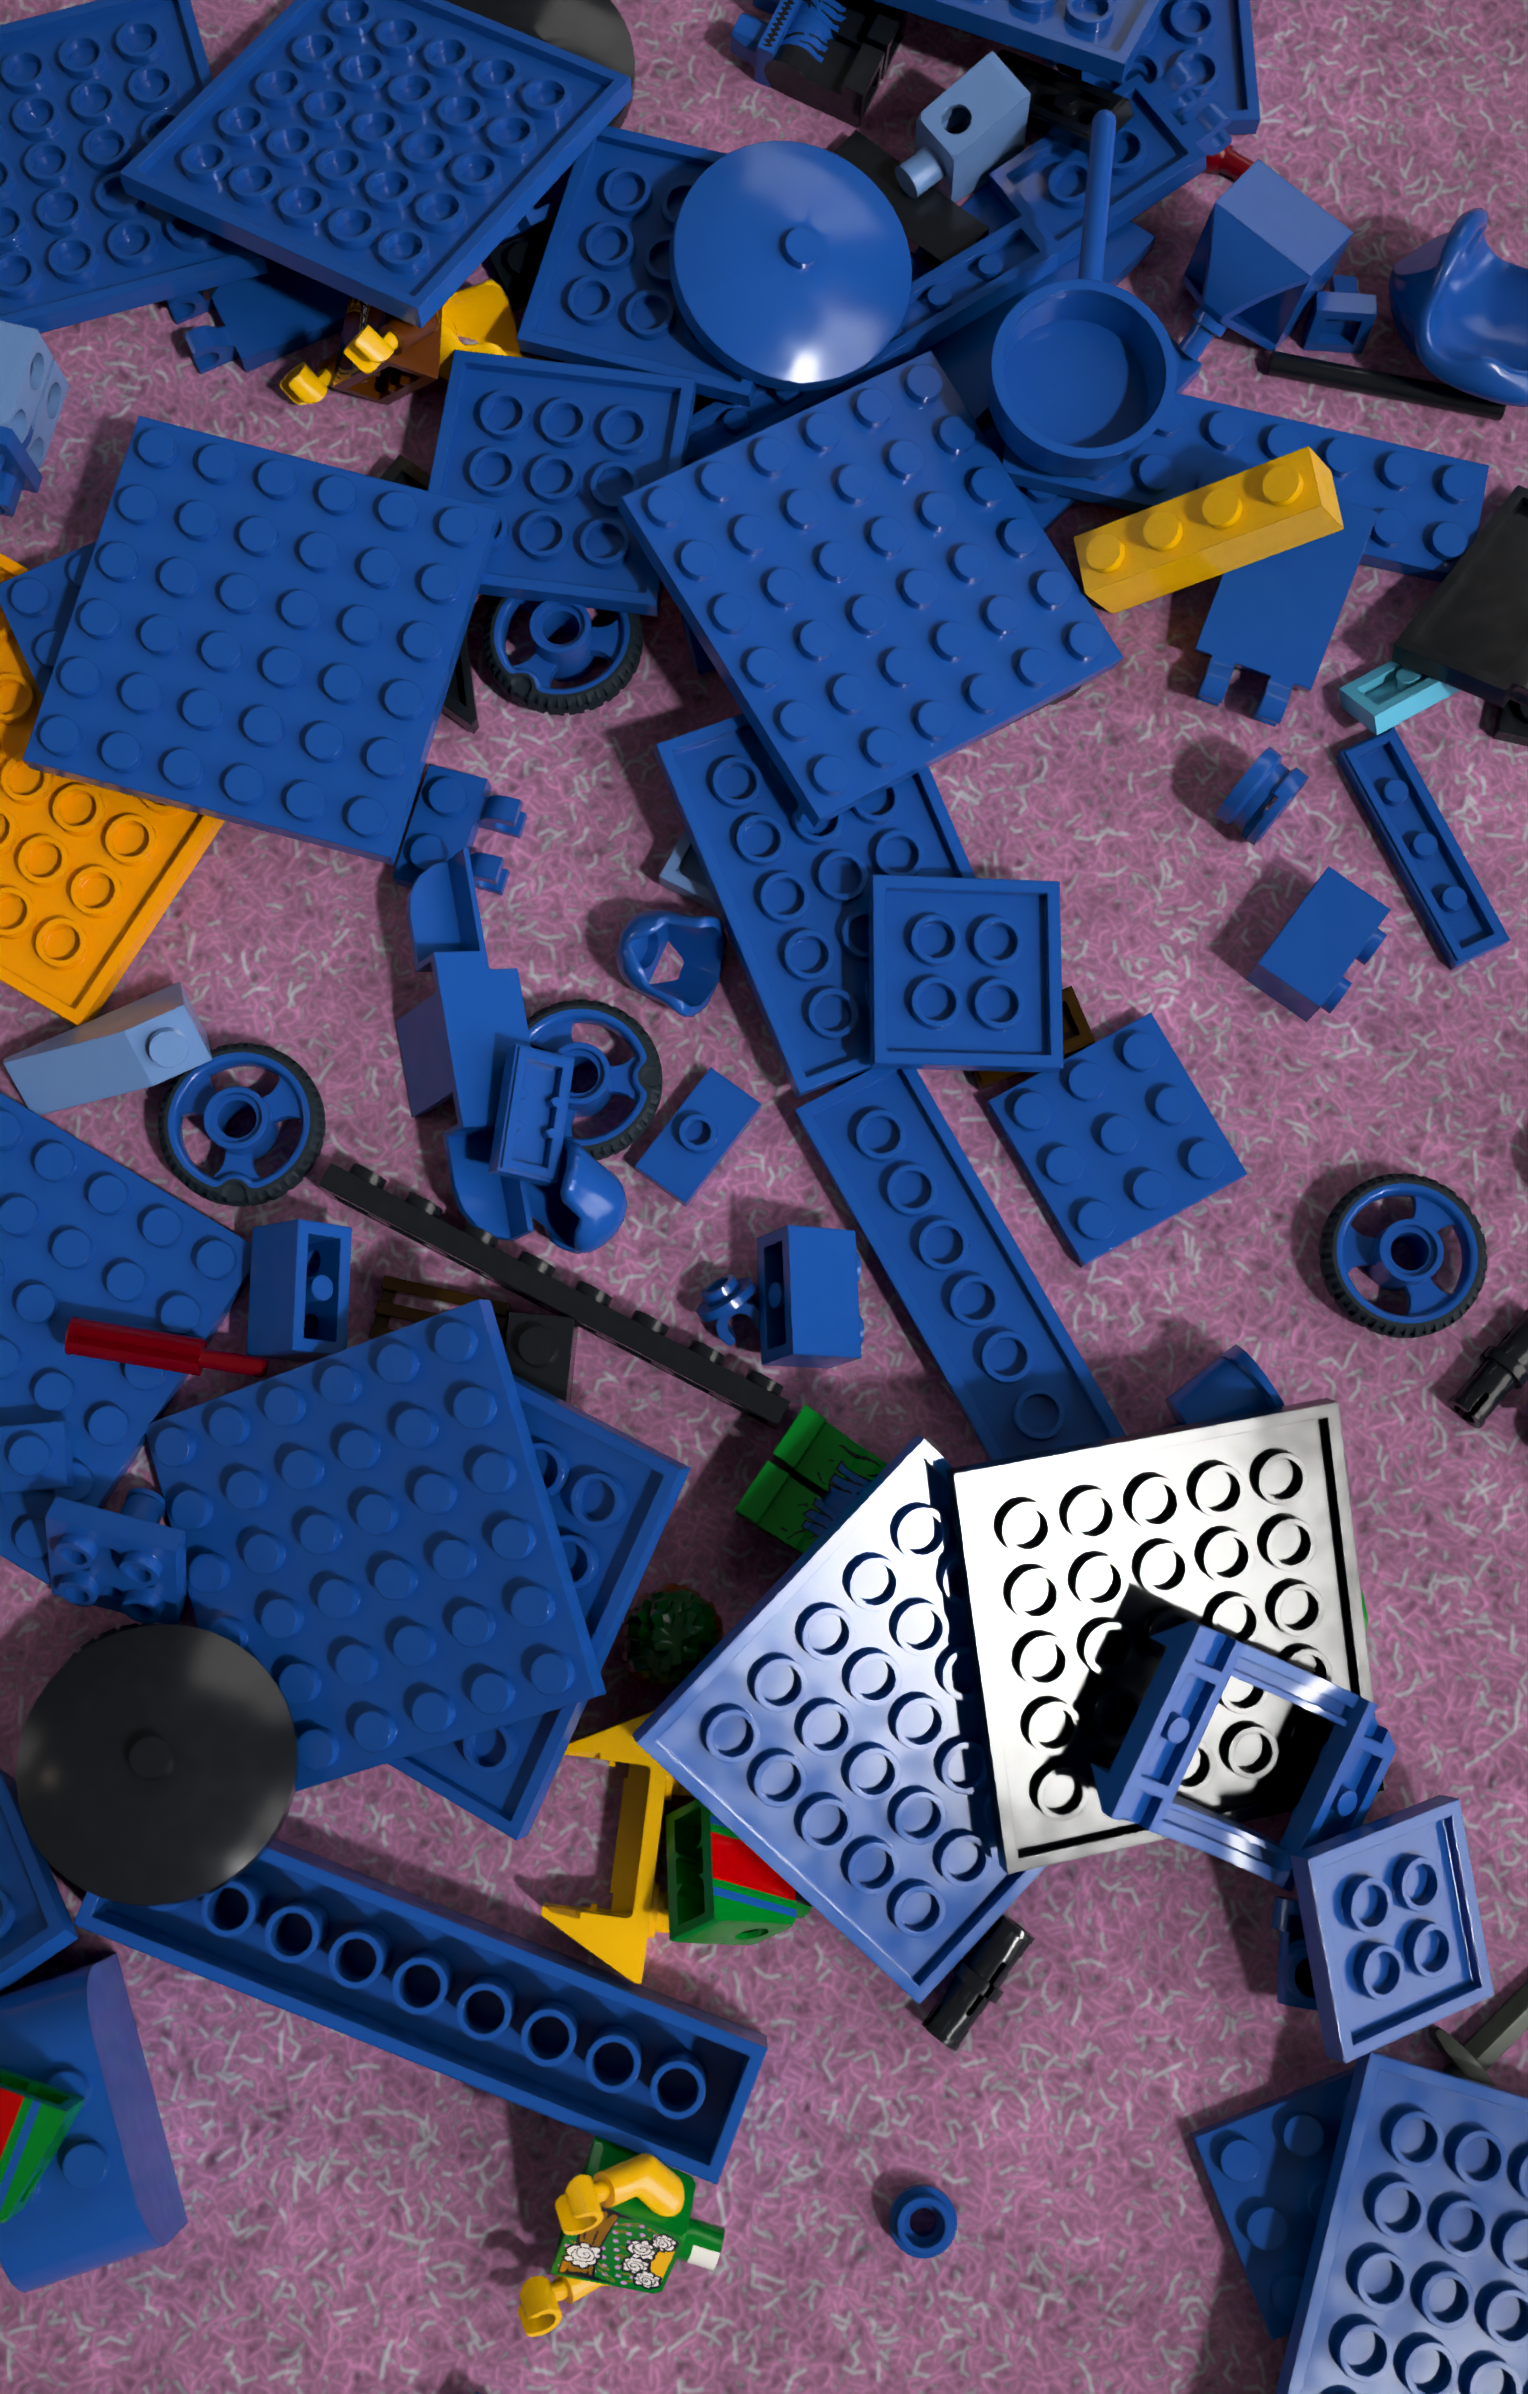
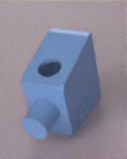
(967, 132)

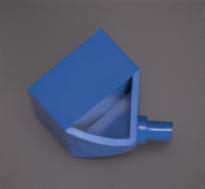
(1260, 261)

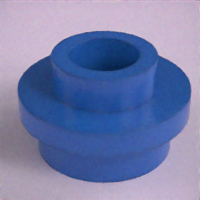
(927, 2243)

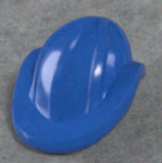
(1465, 312)

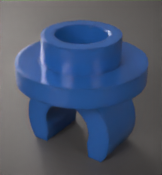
(726, 1298)

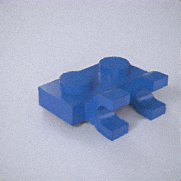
(448, 820)

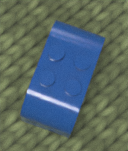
(113, 2174)

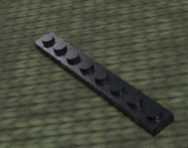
(531, 1279)

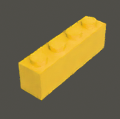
(1209, 531)

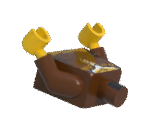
(376, 359)

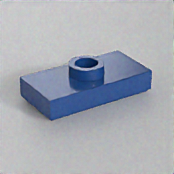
(531, 1115)
(698, 1137)

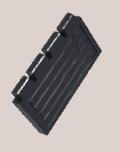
(1477, 618)

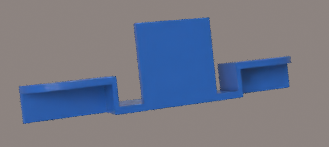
(460, 1041)

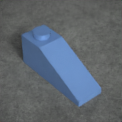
(113, 1053)

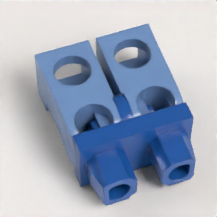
(29, 410)

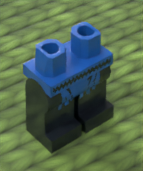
(822, 51)

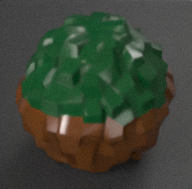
(669, 1634)

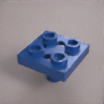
(119, 1558)

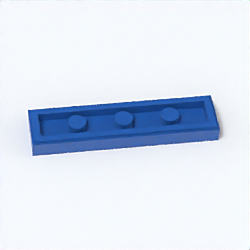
(1422, 848)

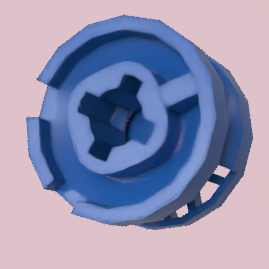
(1254, 792)

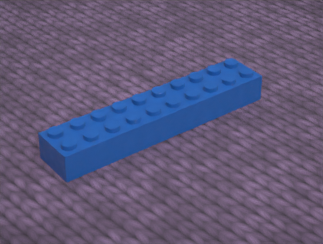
(462, 2001)

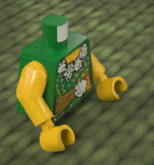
(620, 2229)

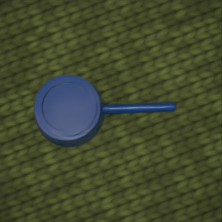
(1081, 362)

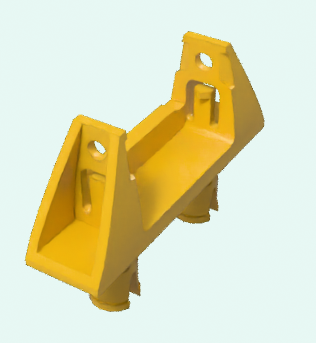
(638, 1904)

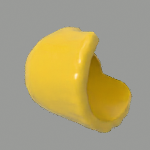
(480, 315)

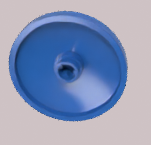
(790, 266)

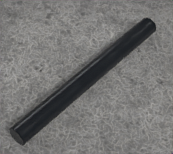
(1381, 385)

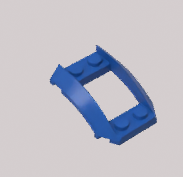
(1173, 1721)

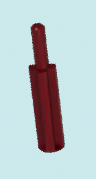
(154, 1349)

